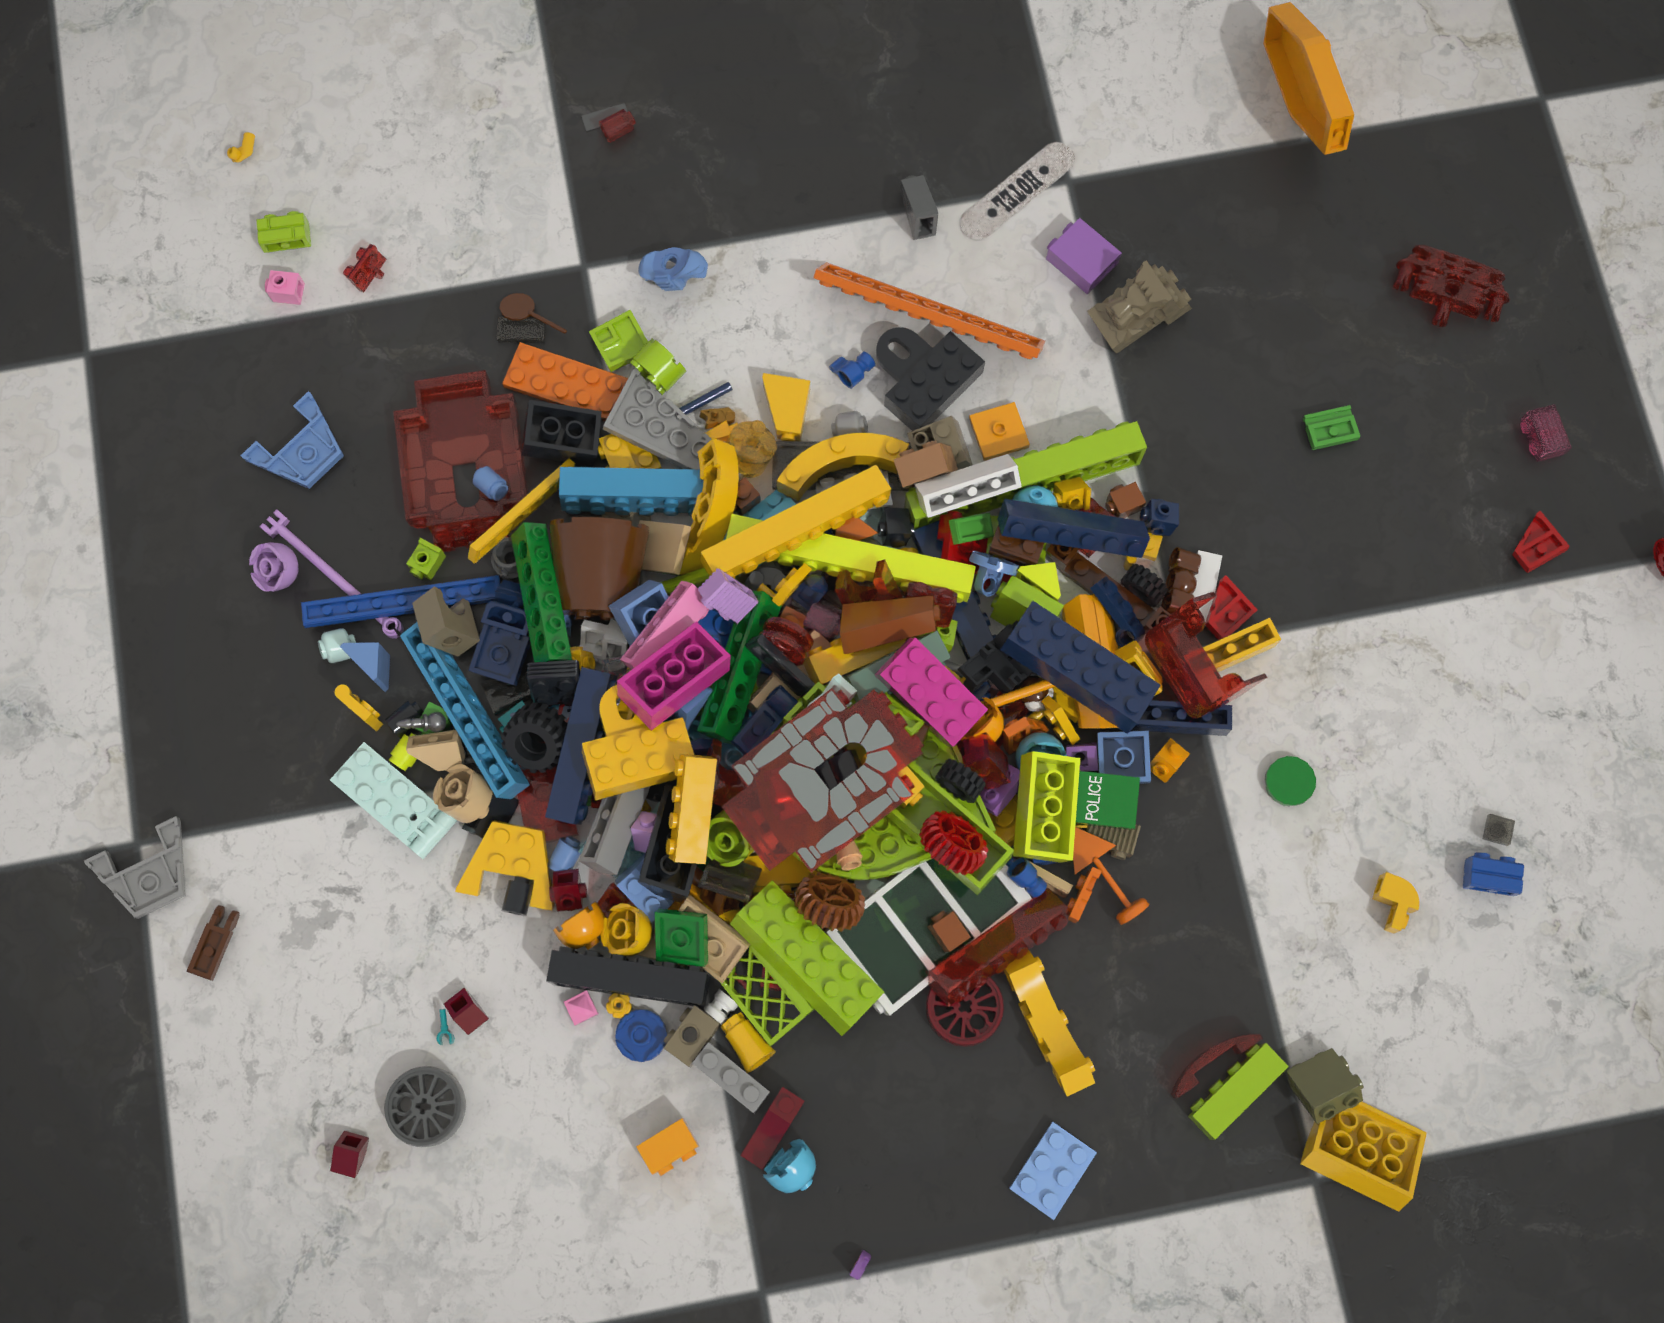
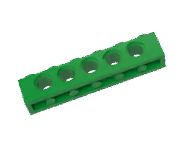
(540, 593)
(733, 690)

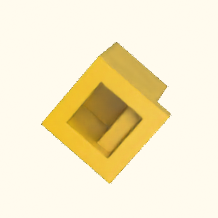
(1072, 494)

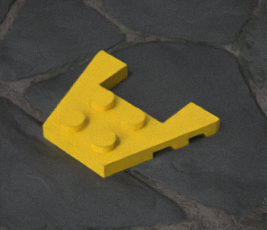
(512, 852)

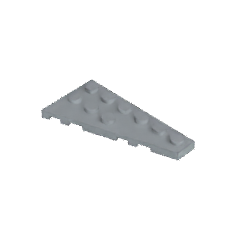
(655, 424)

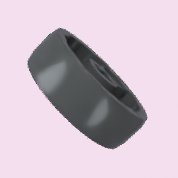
(394, 1098)

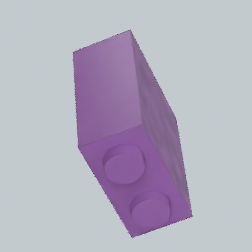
(1082, 255)

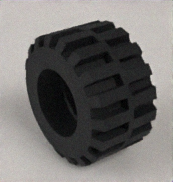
(524, 748)

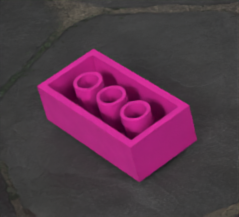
(673, 675)
(931, 692)

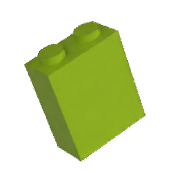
(1015, 598)

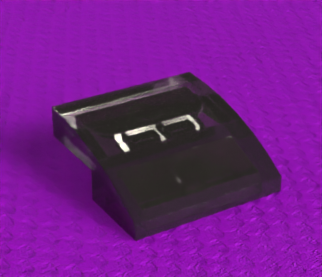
(734, 881)

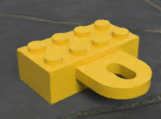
(631, 752)

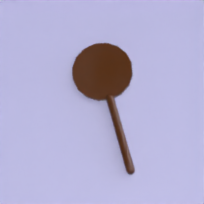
(521, 306)

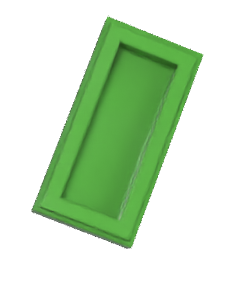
(971, 528)

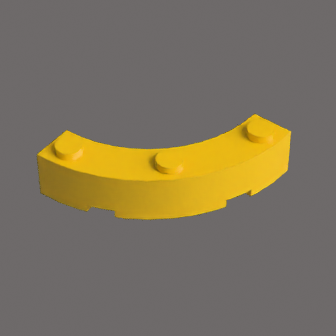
(837, 454)
(715, 502)
(1049, 1025)

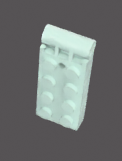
(393, 800)

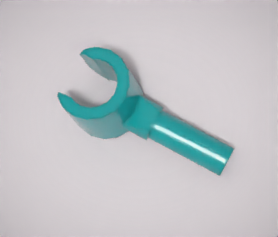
(444, 1028)

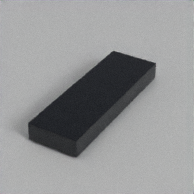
(779, 664)

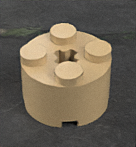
(463, 794)

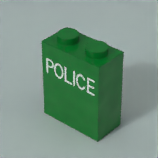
(1107, 800)

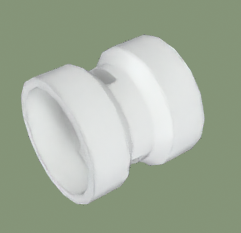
(720, 1007)

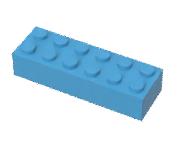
(629, 490)

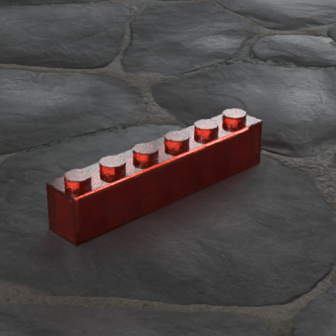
(998, 947)

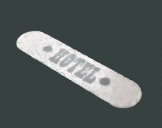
(1017, 191)

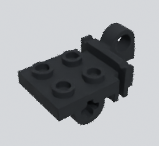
(994, 665)

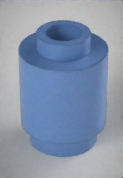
(490, 483)
(565, 854)

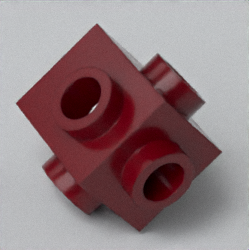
(567, 890)

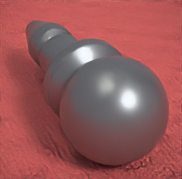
(434, 722)

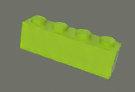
(1237, 1091)

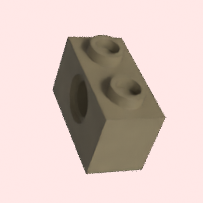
(705, 1028)

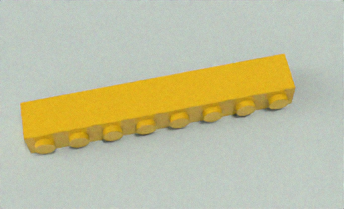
(798, 523)

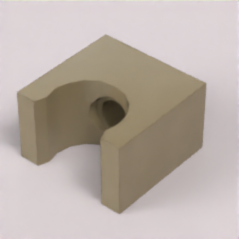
(445, 627)

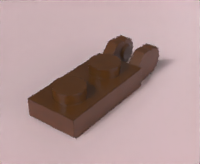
(213, 944)

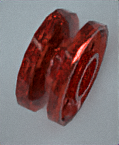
(788, 638)

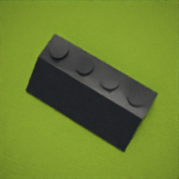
(659, 872)

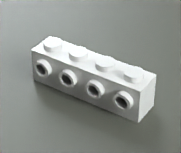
(968, 485)

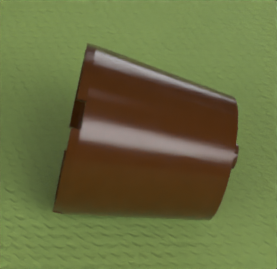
(596, 563)

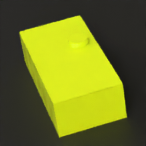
(1046, 807)

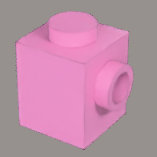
(285, 287)

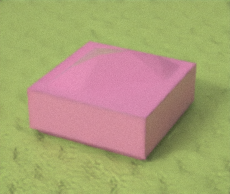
(581, 1007)

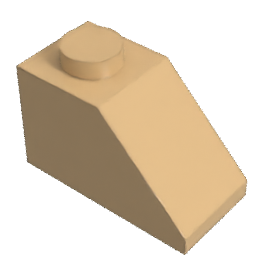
(437, 749)

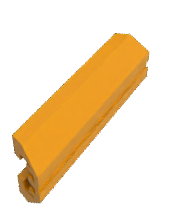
(1094, 621)

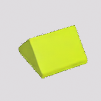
(1041, 577)

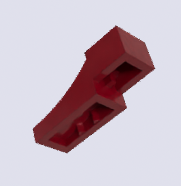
(772, 1128)

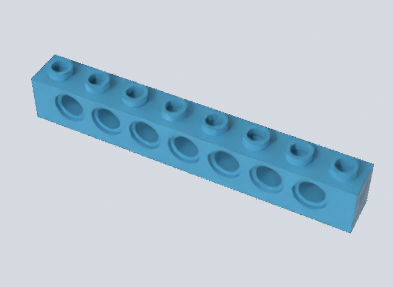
(466, 715)

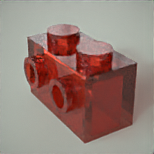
(986, 760)

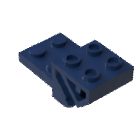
(503, 636)

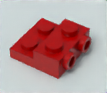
(957, 552)

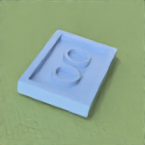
(1052, 1170)

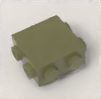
(1325, 1085)

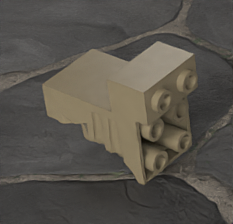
(1140, 306)

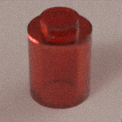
(617, 125)

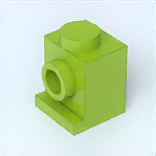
(434, 559)

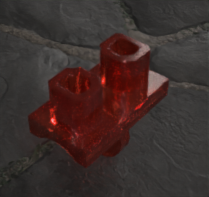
(366, 268)

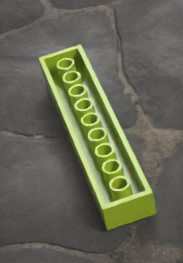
(1081, 457)

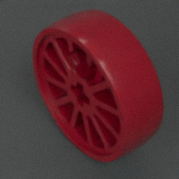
(980, 1035)

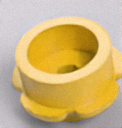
(614, 1010)

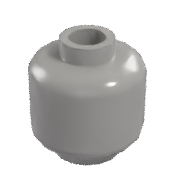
(849, 423)

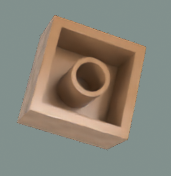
(925, 464)

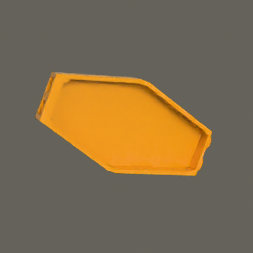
(1308, 78)

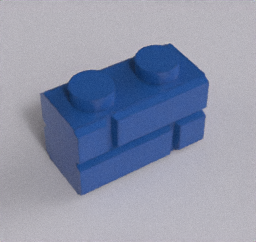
(1493, 875)

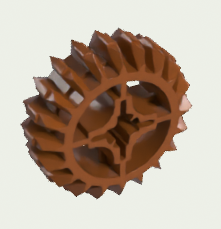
(830, 901)

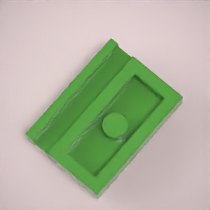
(1331, 427)

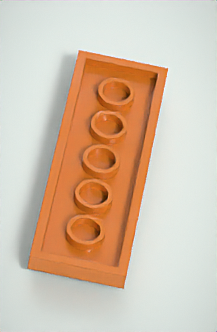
(562, 380)

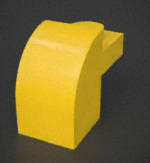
(1400, 896)

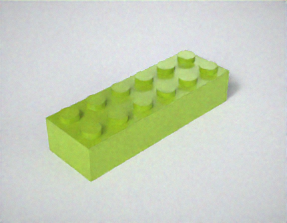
(806, 958)

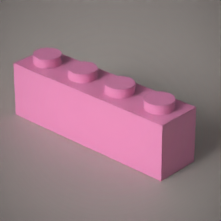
(673, 617)

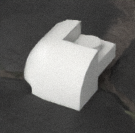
(602, 640)

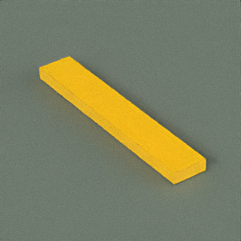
(516, 515)

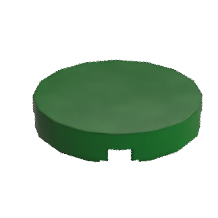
(1290, 781)

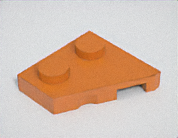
(1017, 730)
(1085, 886)

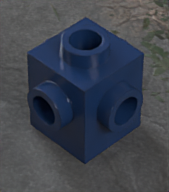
(1160, 517)

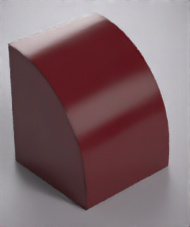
(465, 1011)
(349, 1154)

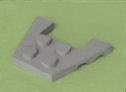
(150, 882)

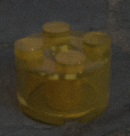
(753, 447)

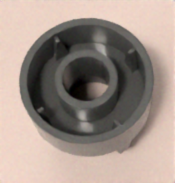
(499, 559)

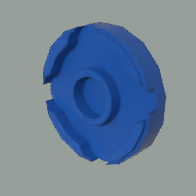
(641, 1035)

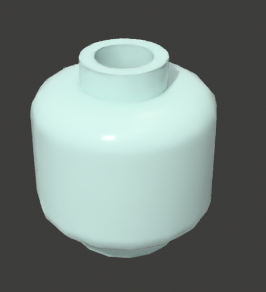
(330, 644)

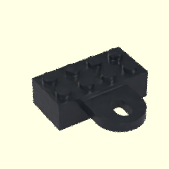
(928, 377)

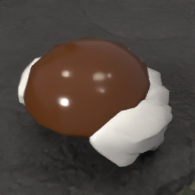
(1034, 702)

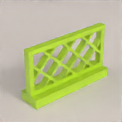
(795, 998)

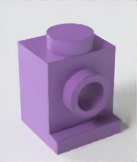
(1090, 762)

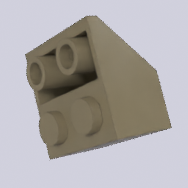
(944, 431)

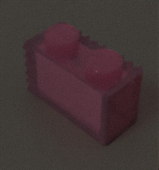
(1545, 433)
(823, 620)

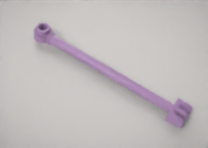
(279, 528)

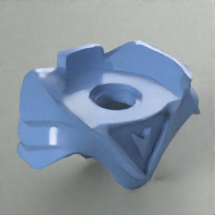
(688, 265)

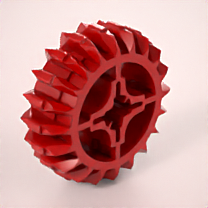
(953, 842)

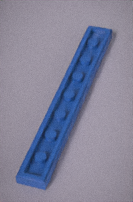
(394, 601)

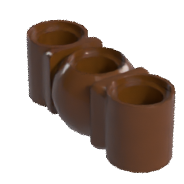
(1181, 579)

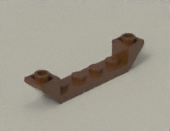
(1087, 574)

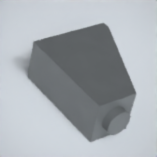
(919, 207)

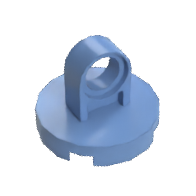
(991, 568)

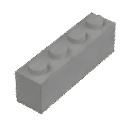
(612, 831)

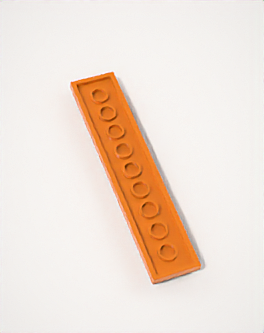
(936, 312)

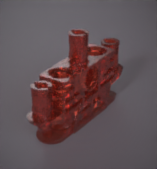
(1465, 279)

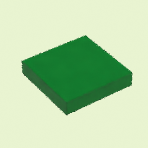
(681, 937)

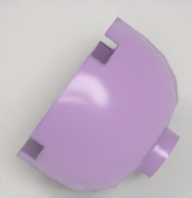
(273, 566)

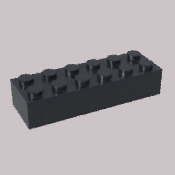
(628, 978)

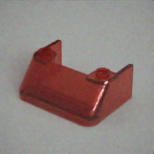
(1187, 665)

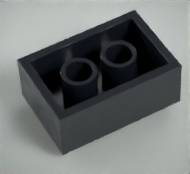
(561, 433)

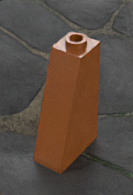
(886, 621)

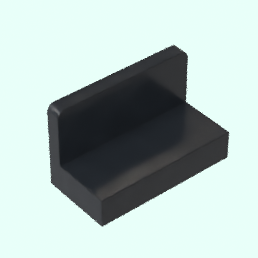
(499, 810)

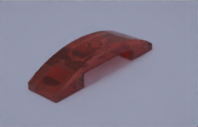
(1187, 1079)

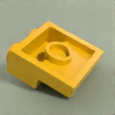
(625, 455)

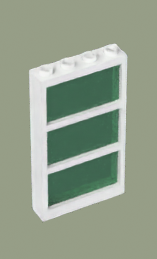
(893, 932)

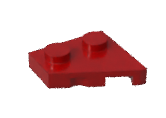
(1539, 544)
(1228, 609)

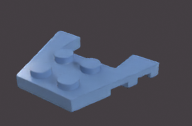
(307, 454)

